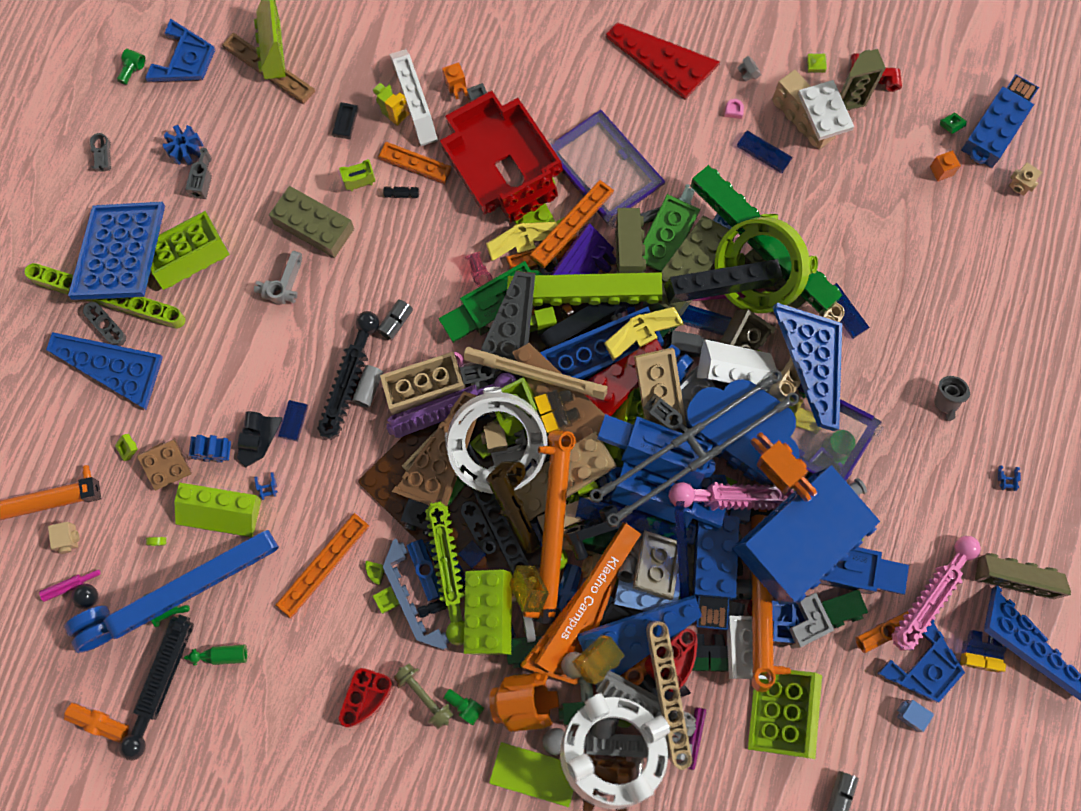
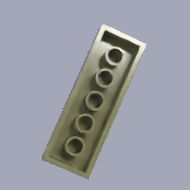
(693, 256)

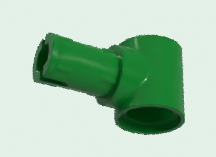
(131, 62)
(467, 708)

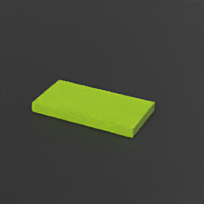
(531, 774)

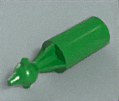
(220, 655)

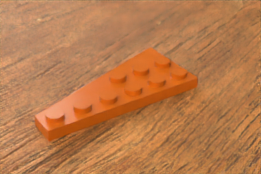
(591, 623)

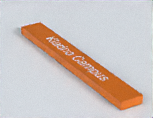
(587, 598)

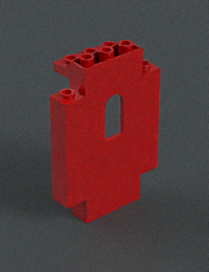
(490, 133)

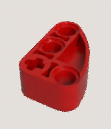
(683, 656)
(371, 695)

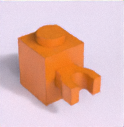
(455, 79)

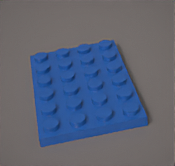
(117, 251)

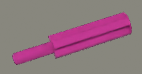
(66, 586)

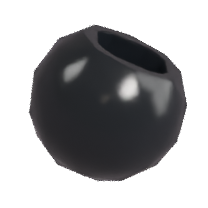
(85, 596)

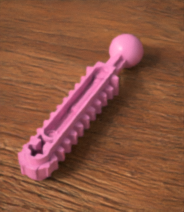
(729, 496)
(940, 587)

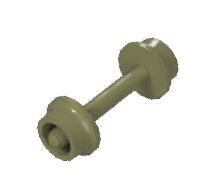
(405, 675)

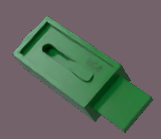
(479, 306)

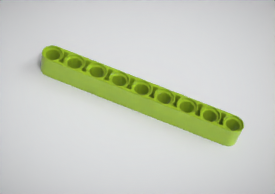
(129, 306)

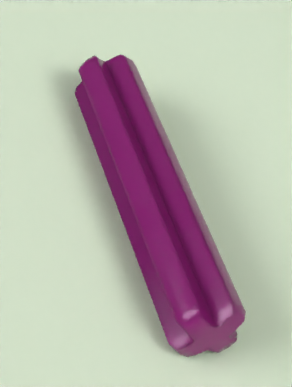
(695, 739)

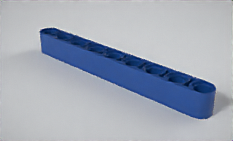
(190, 584)

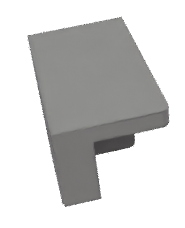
(815, 624)

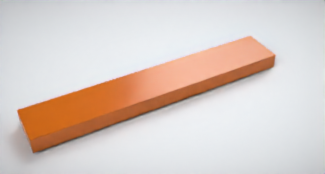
(571, 224)
(322, 565)

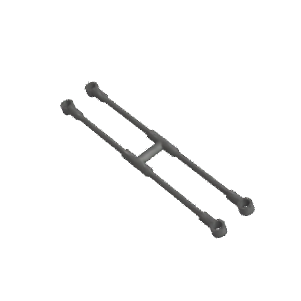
(689, 437)

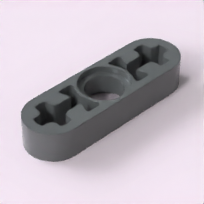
(97, 321)

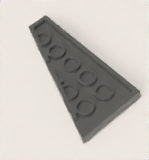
(512, 322)

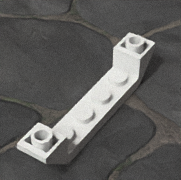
(414, 97)

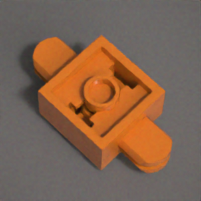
(782, 467)

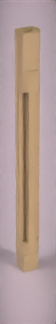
(495, 361)

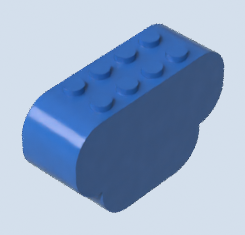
(741, 452)

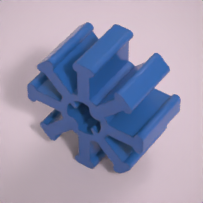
(182, 144)
(209, 448)

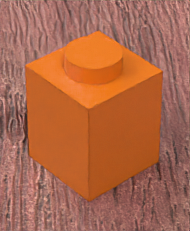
(945, 165)

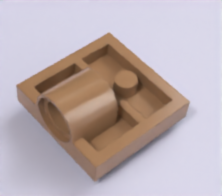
(164, 464)

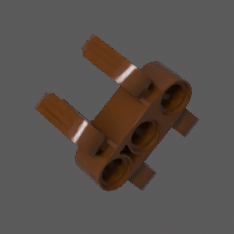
(613, 772)

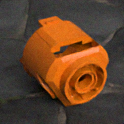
(523, 702)

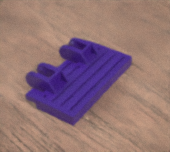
(585, 253)

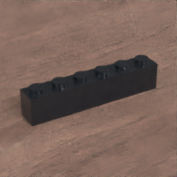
(723, 281)

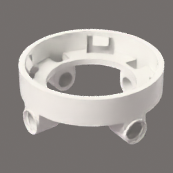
(491, 401)
(579, 768)

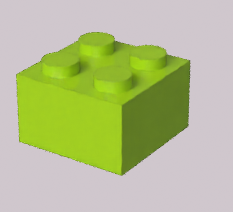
(522, 390)

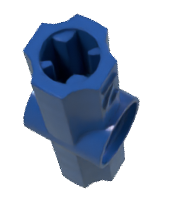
(420, 558)
(568, 585)

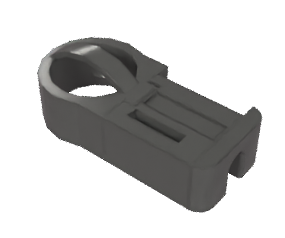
(102, 155)

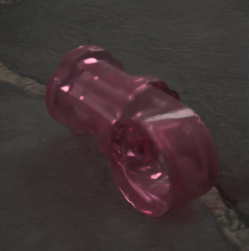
(477, 267)

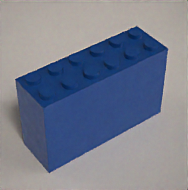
(805, 538)

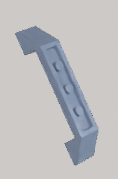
(396, 555)

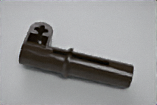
(512, 507)

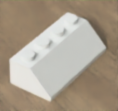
(729, 363)

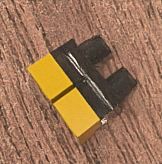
(554, 412)

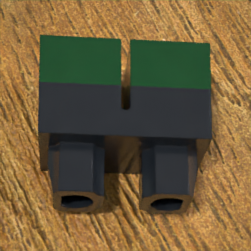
(718, 655)

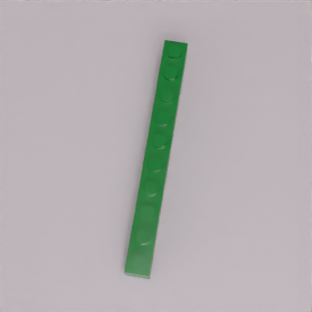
(735, 209)

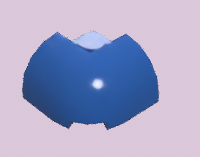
(785, 617)

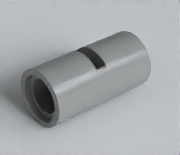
(367, 386)

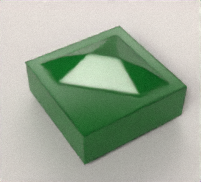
(953, 123)

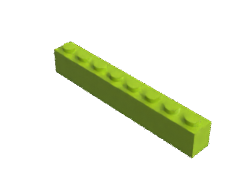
(596, 288)

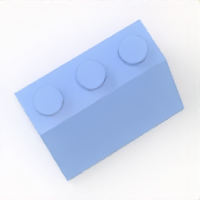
(640, 600)

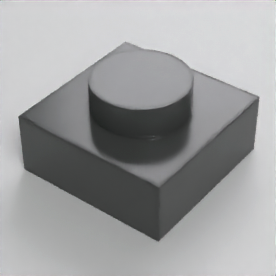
(476, 91)

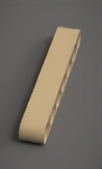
(790, 378)
(674, 703)

